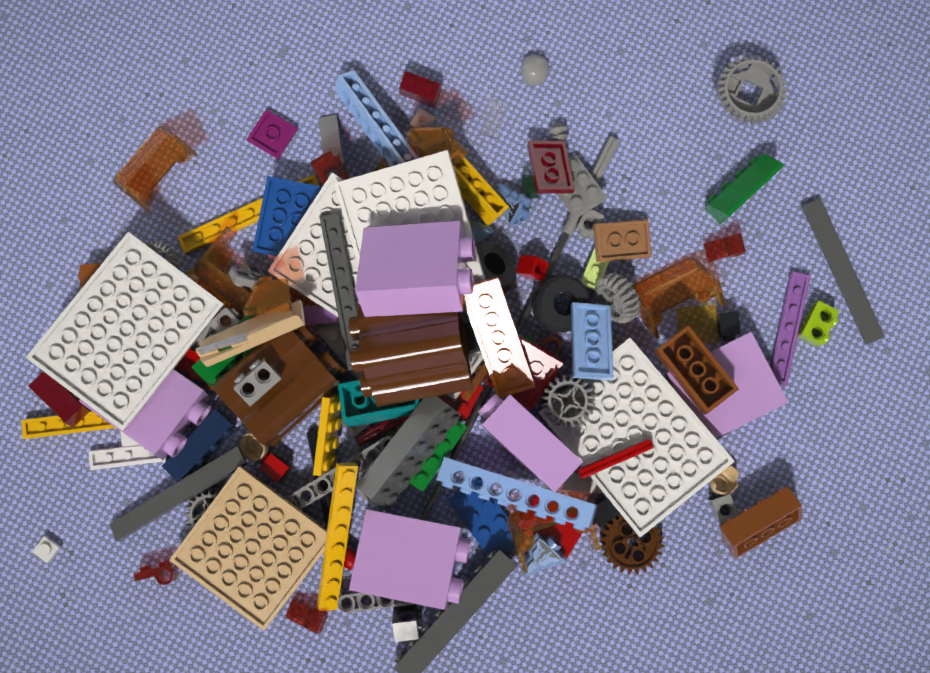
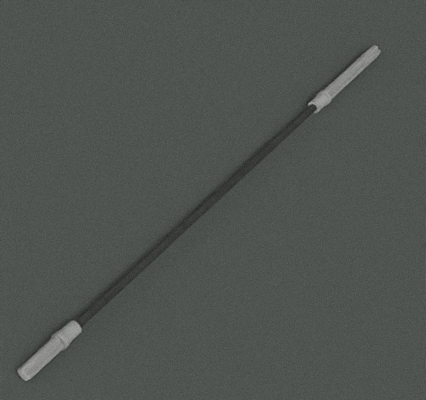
(567, 231)

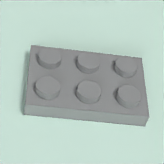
(586, 192)

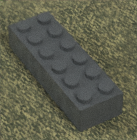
(408, 451)

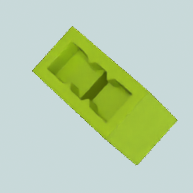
(814, 321)

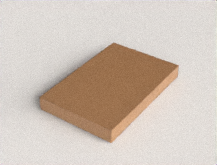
(622, 240)

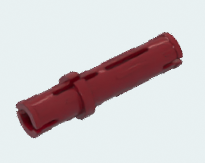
(362, 439)

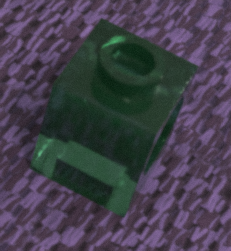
(528, 187)

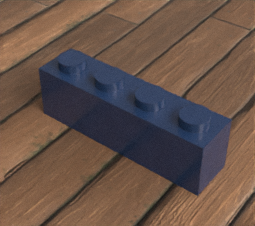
(200, 445)

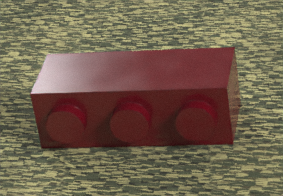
(59, 399)

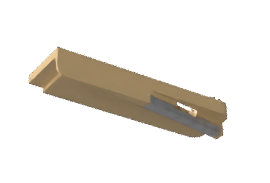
(250, 334)

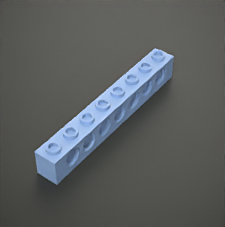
(373, 119)
(451, 468)

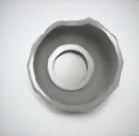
(534, 70)

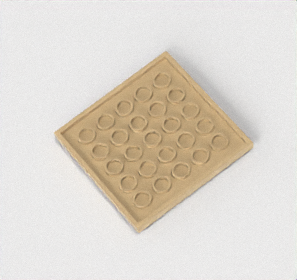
(251, 548)

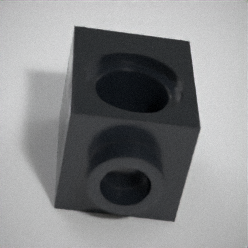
(728, 325)

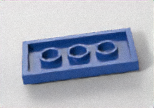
(483, 519)

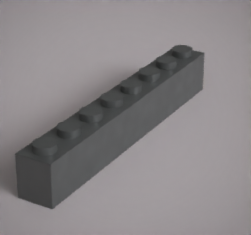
(450, 621)

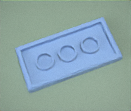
(591, 341)

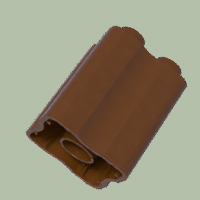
(410, 356)
(292, 399)

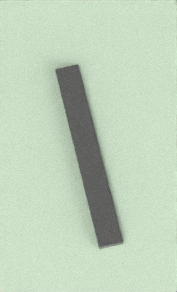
(842, 271)
(340, 277)
(178, 494)

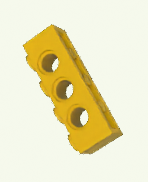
(478, 192)

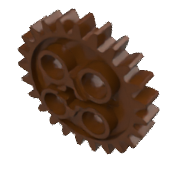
(648, 548)

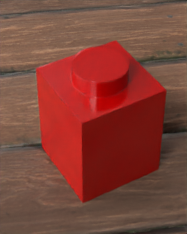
(532, 267)
(274, 467)

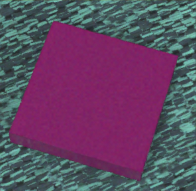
(272, 134)

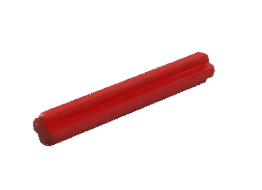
(615, 458)

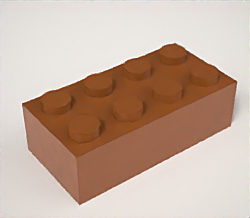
(696, 370)
(761, 522)

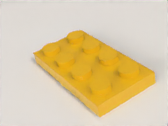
(327, 434)

